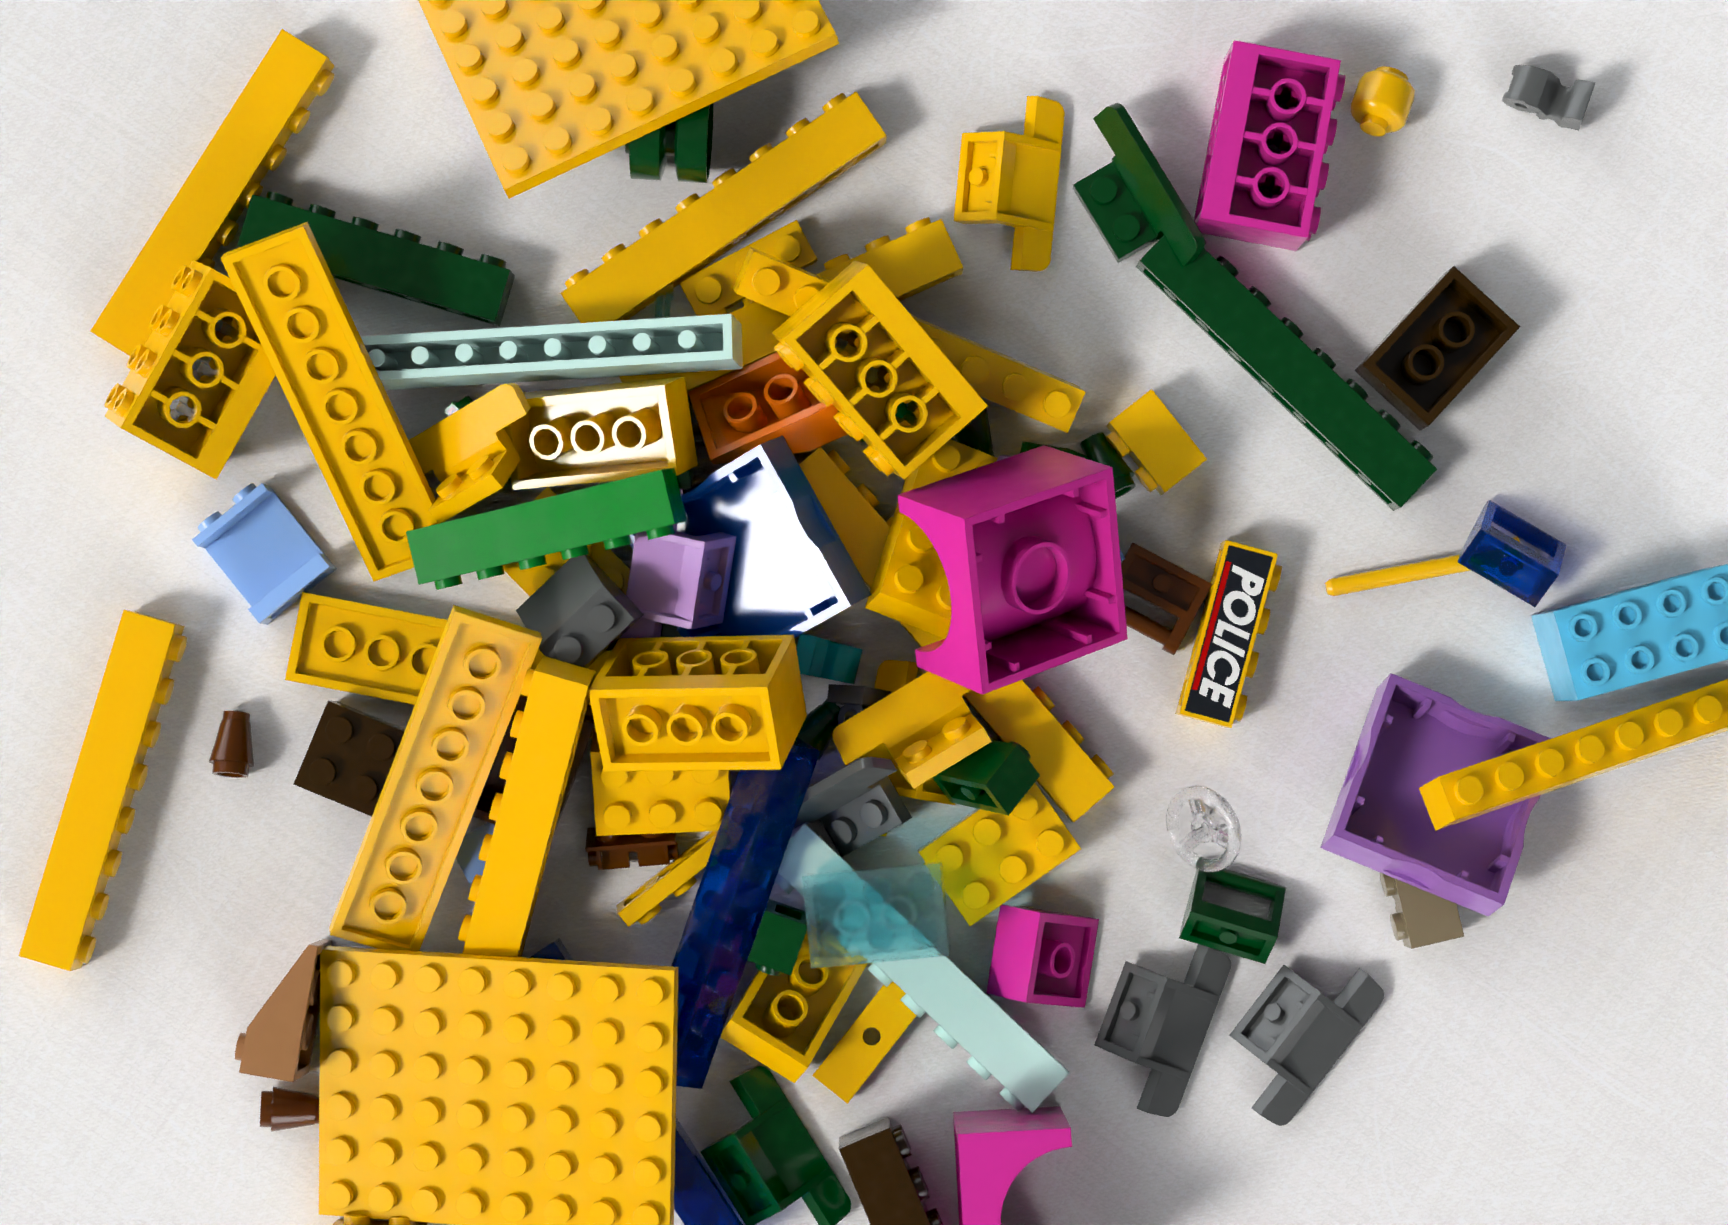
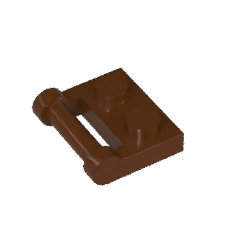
(1164, 587)

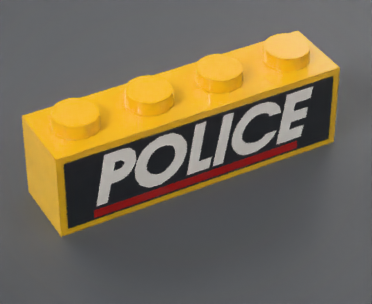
(1227, 634)

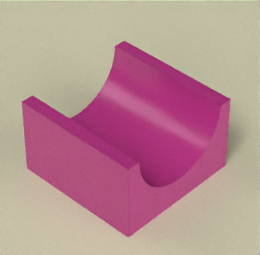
(1025, 566)
(994, 1150)

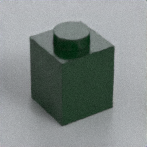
(778, 939)

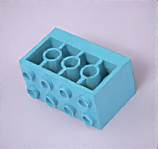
(1635, 634)

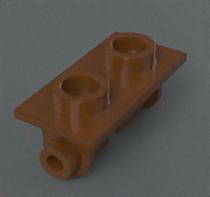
(614, 850)

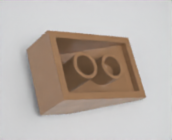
(284, 1030)

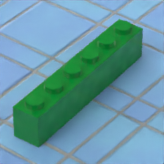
(547, 526)

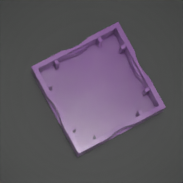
(1382, 815)

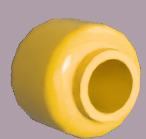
(1382, 101)

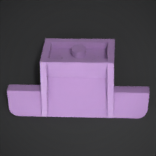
(679, 580)

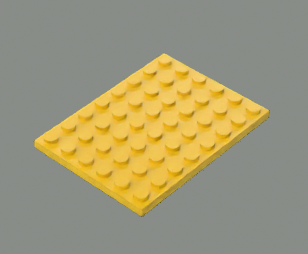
(587, 76)
(496, 1089)

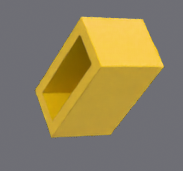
(1154, 443)

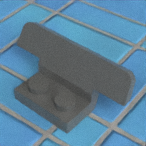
(855, 804)
(1164, 1024)
(1302, 1035)

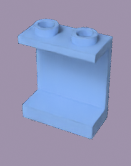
(264, 551)

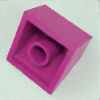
(1042, 956)

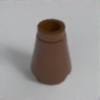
(233, 746)
(288, 1109)

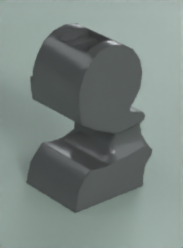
(1542, 93)

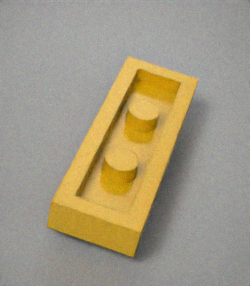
(713, 286)
(674, 878)

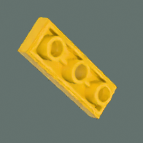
(853, 1057)

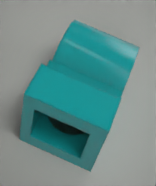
(827, 659)

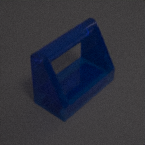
(1509, 561)

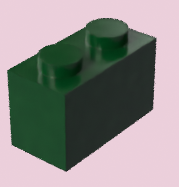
(990, 778)

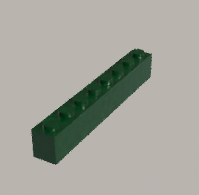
(1292, 372)

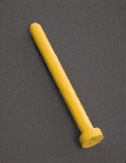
(1395, 575)

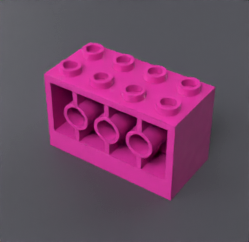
(1238, 152)

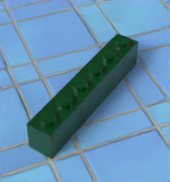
(389, 262)

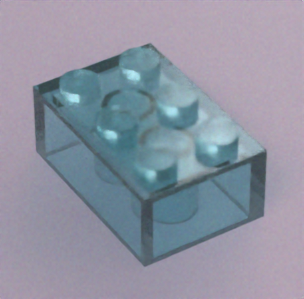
(876, 914)

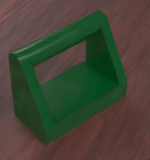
(1230, 929)

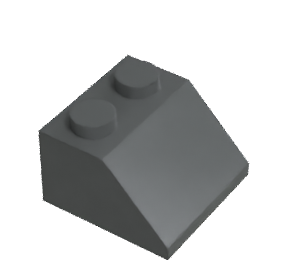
(578, 612)

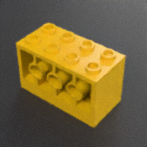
(908, 365)
(213, 399)
(698, 703)

